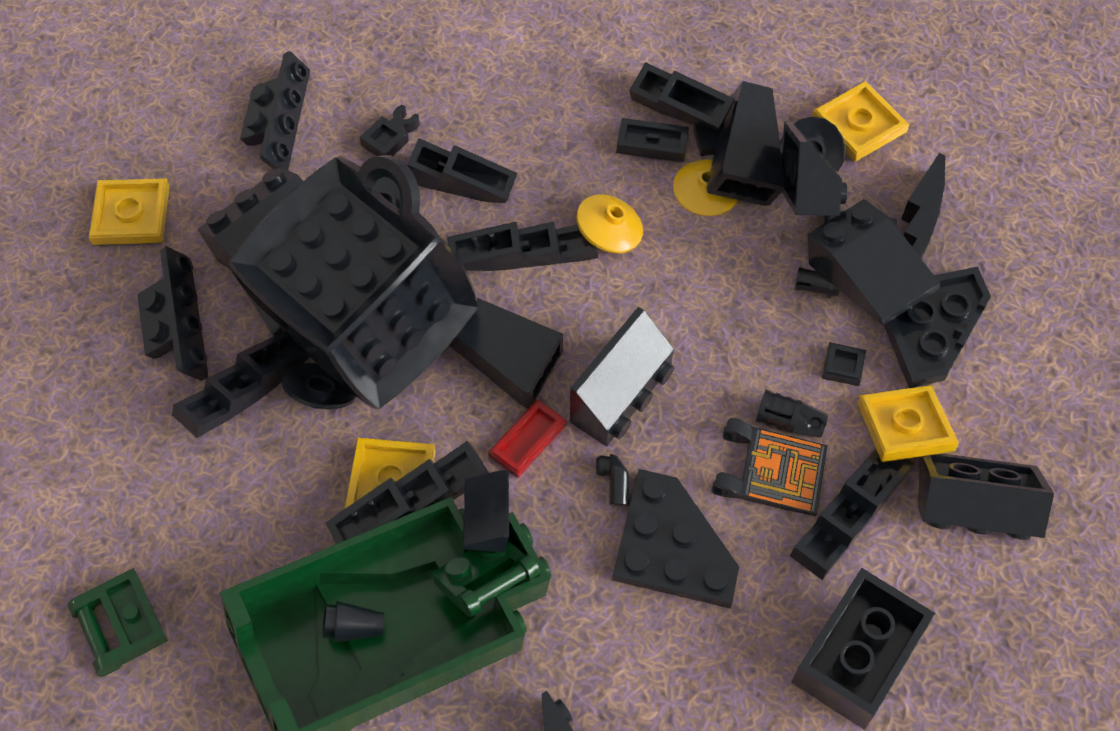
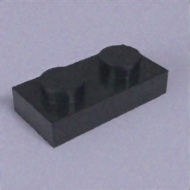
(652, 139)

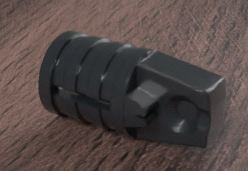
(791, 415)

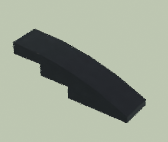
(924, 206)
(515, 248)
(241, 385)
(413, 492)
(849, 513)

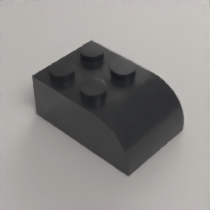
(863, 648)

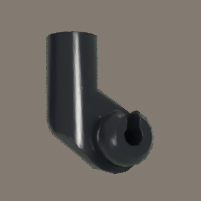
(618, 476)

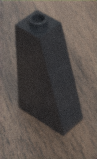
(748, 149)
(509, 350)

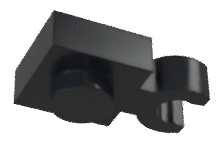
(390, 136)

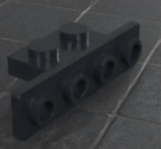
(276, 112)
(172, 316)

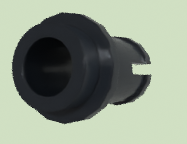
(814, 282)

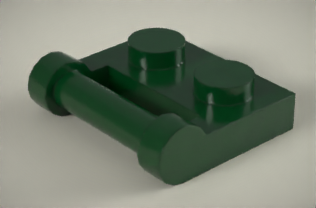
(483, 575)
(130, 617)

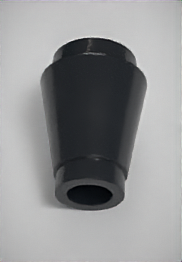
(351, 622)

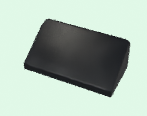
(486, 512)

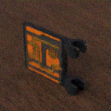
(777, 469)

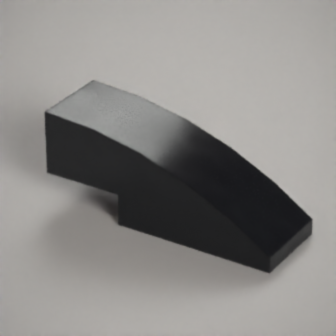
(680, 97)
(460, 173)

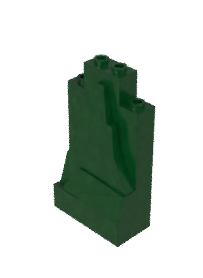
(425, 637)

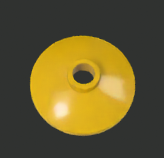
(692, 192)
(609, 223)

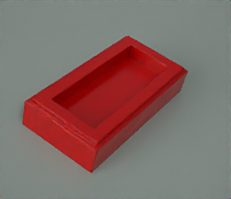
(527, 438)

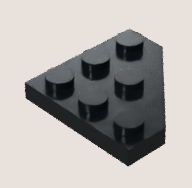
(936, 328)
(672, 545)

